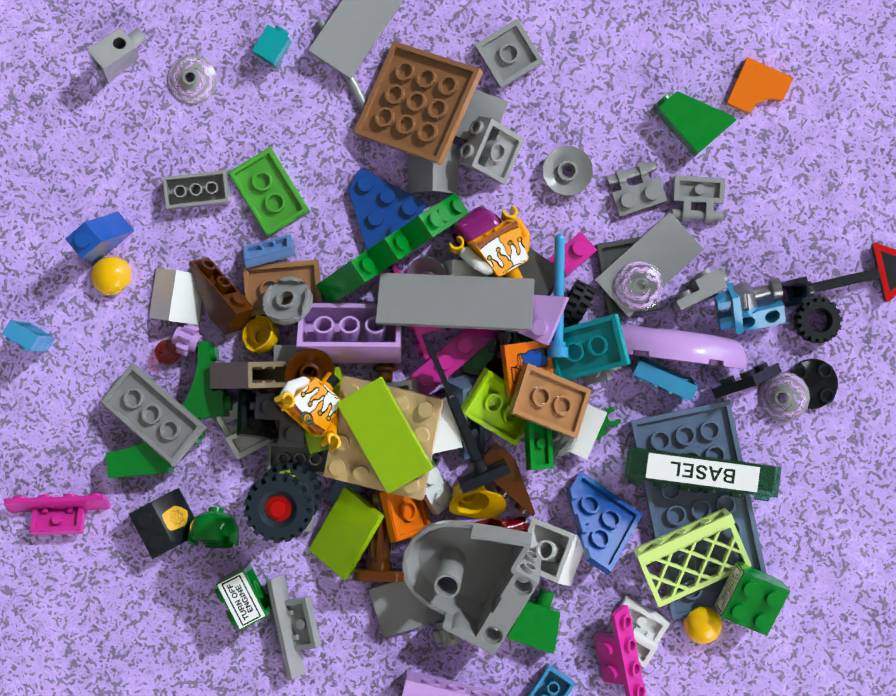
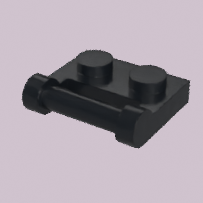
(252, 427)

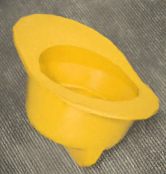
(476, 503)

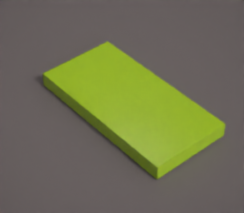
(385, 435)

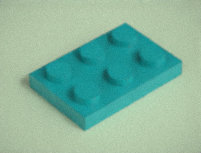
(592, 348)

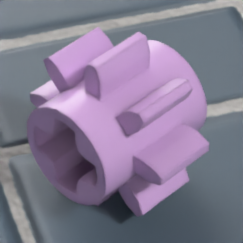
(186, 339)

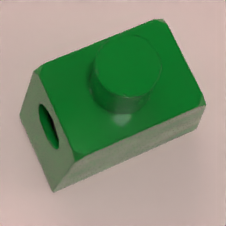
(537, 623)

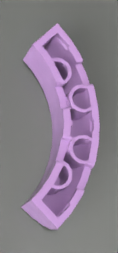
(684, 346)

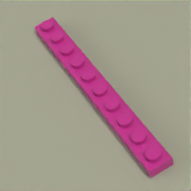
(473, 340)

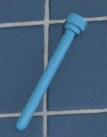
(558, 347)

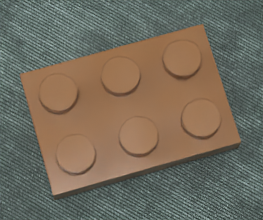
(260, 277)
(549, 400)

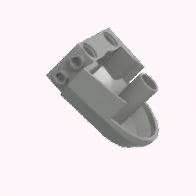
(472, 577)

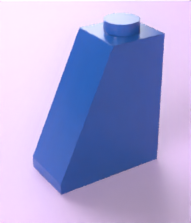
(99, 236)

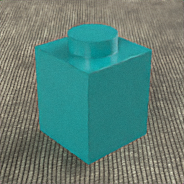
(272, 45)

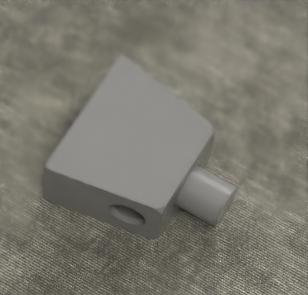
(116, 53)

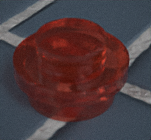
(166, 352)

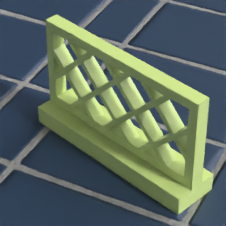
(684, 537)

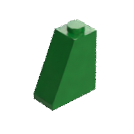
(692, 120)

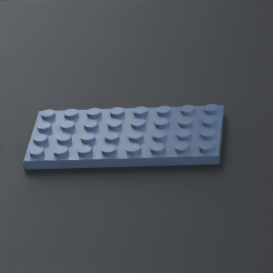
(703, 432)

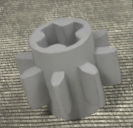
(445, 637)

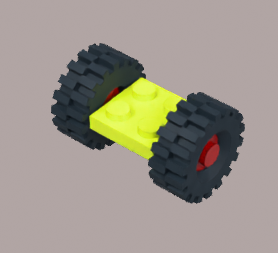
(283, 501)

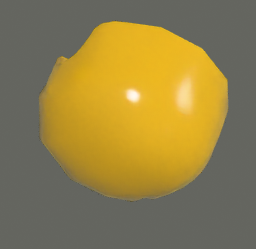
(110, 275)
(260, 334)
(702, 625)

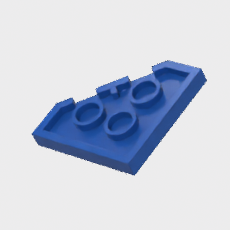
(381, 207)
(601, 521)

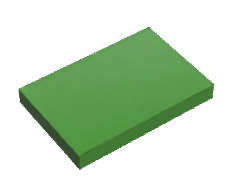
(269, 191)

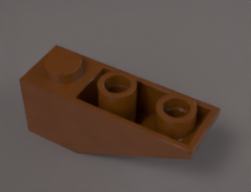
(221, 298)
(511, 484)

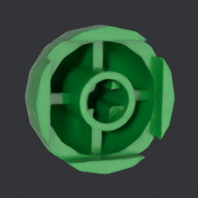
(214, 529)

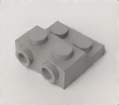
(491, 149)
(704, 286)

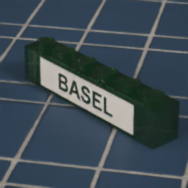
(701, 472)

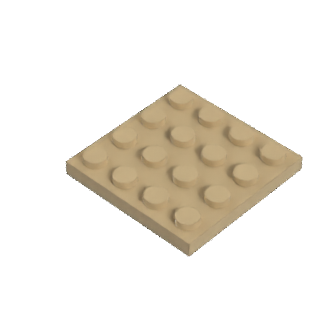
(349, 461)

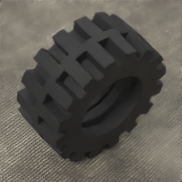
(579, 300)
(831, 328)

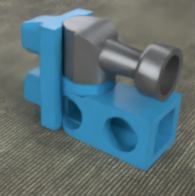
(747, 308)

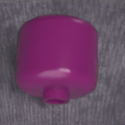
(474, 224)

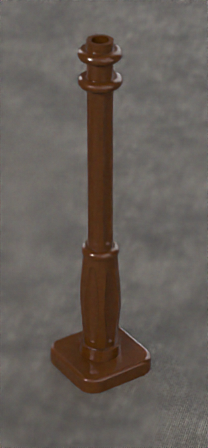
(379, 565)

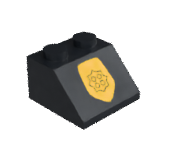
(163, 522)

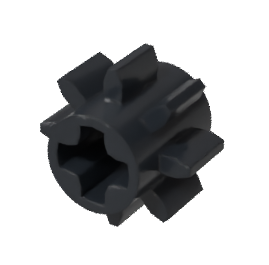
(502, 339)

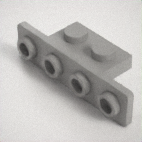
(294, 625)

